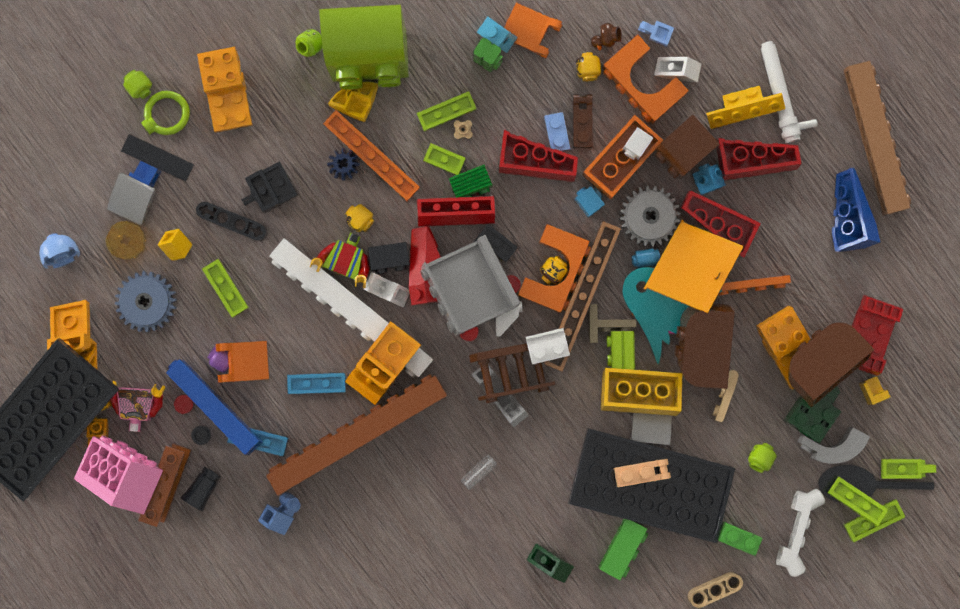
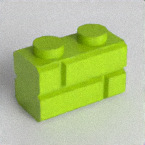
(621, 350)

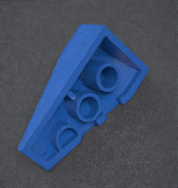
(854, 220)

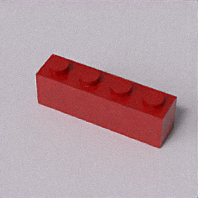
(456, 211)

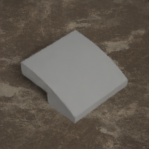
(131, 199)
(651, 428)

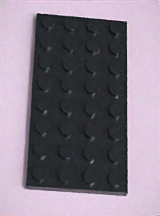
(48, 416)
(685, 504)

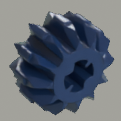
(341, 158)

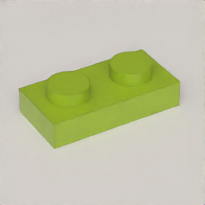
(444, 159)

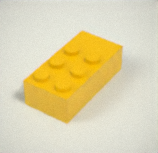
(641, 391)

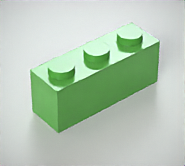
(623, 549)

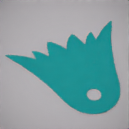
(652, 310)

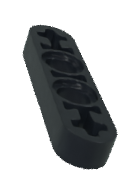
(232, 219)

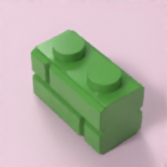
(487, 55)
(739, 538)

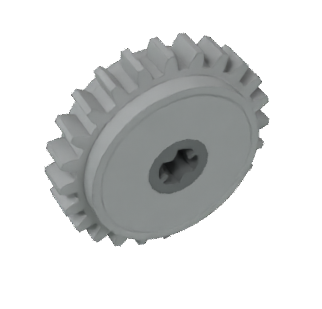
(649, 202)

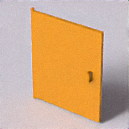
(692, 265)

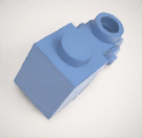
(280, 518)

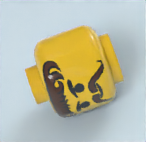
(588, 67)
(359, 218)
(554, 270)

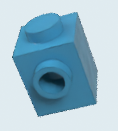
(589, 200)

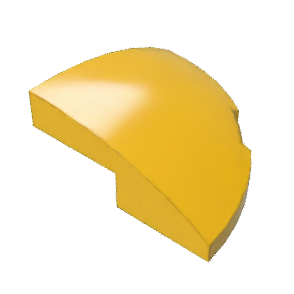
(355, 102)

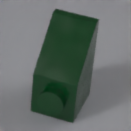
(550, 563)

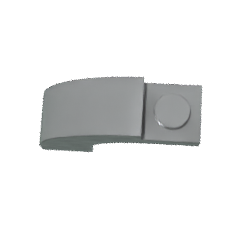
(506, 404)
(849, 447)

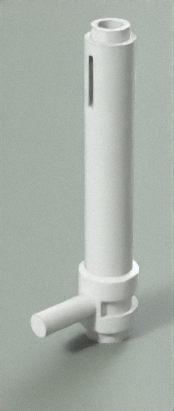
(788, 122)

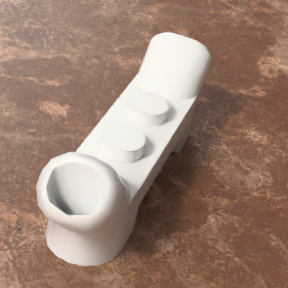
(788, 556)

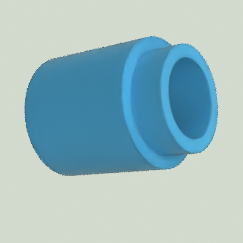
(645, 258)

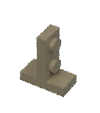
(605, 325)

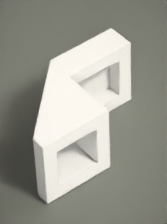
(387, 289)

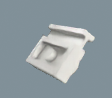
(547, 346)

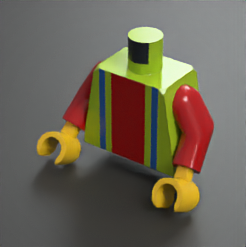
(344, 259)

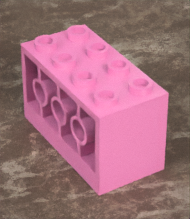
(118, 474)

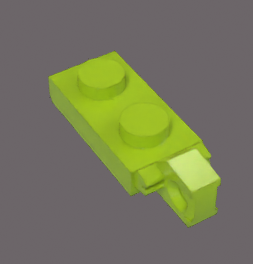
(905, 468)

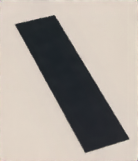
(157, 157)

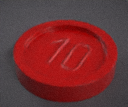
(515, 282)
(470, 335)
(183, 404)

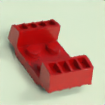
(875, 324)

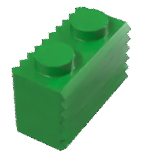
(471, 182)

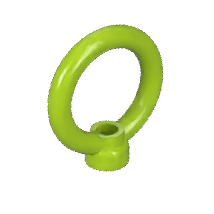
(151, 126)

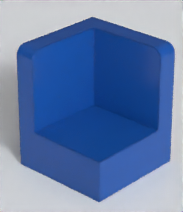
(146, 174)

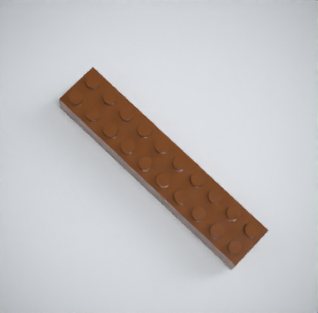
(356, 435)

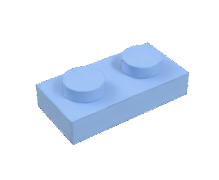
(557, 132)

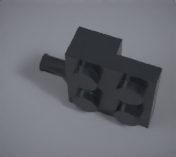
(269, 188)

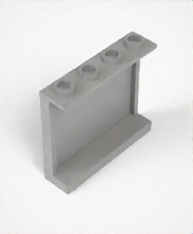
(470, 286)

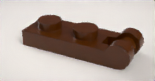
(582, 122)

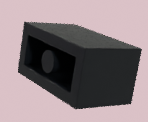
(389, 257)

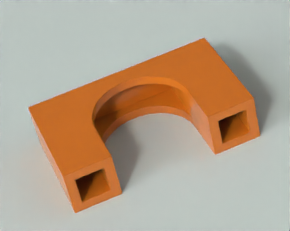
(651, 105)
(574, 250)

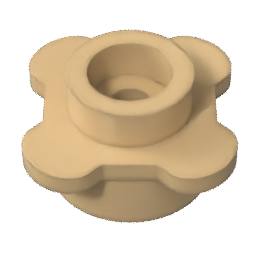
(463, 134)

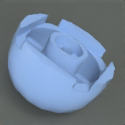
(58, 251)

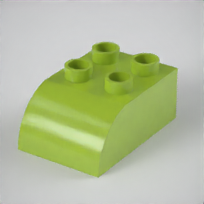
(365, 45)

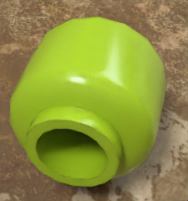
(309, 43)
(137, 84)
(762, 457)

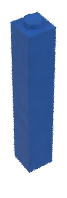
(213, 406)

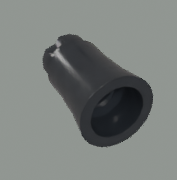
(201, 489)

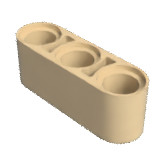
(705, 589)

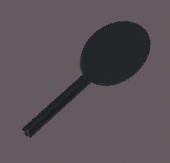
(864, 481)

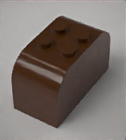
(685, 147)
(705, 345)
(827, 361)

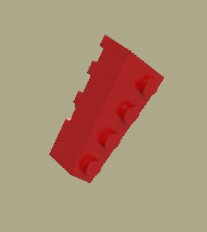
(535, 159)
(750, 159)
(721, 220)

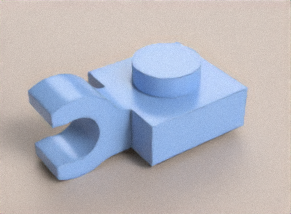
(659, 32)

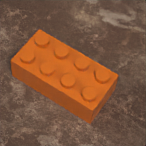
(612, 167)

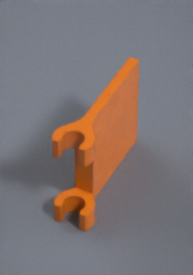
(531, 28)
(245, 361)

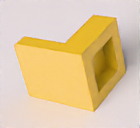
(175, 244)
(873, 391)

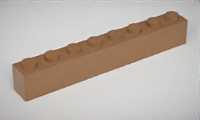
(877, 138)
(586, 288)

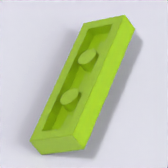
(446, 111)
(225, 288)
(857, 501)
(860, 527)

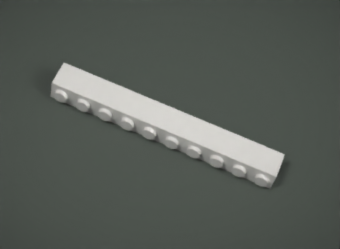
(339, 298)

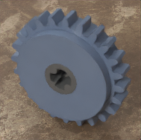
(142, 315)

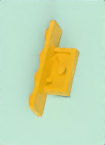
(744, 106)

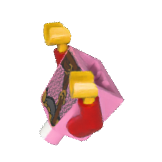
(137, 404)

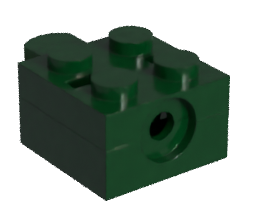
(814, 421)

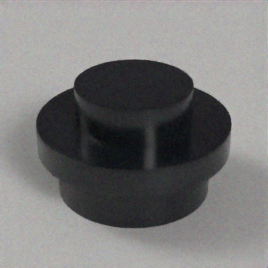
(201, 435)

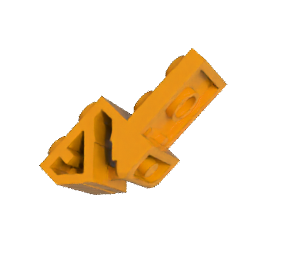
(225, 89)
(72, 325)
(781, 337)
(382, 363)

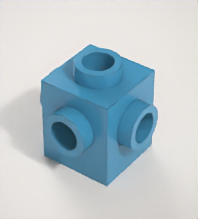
(708, 178)

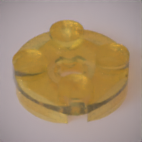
(121, 250)

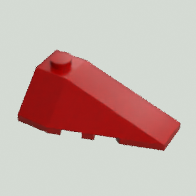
(422, 250)

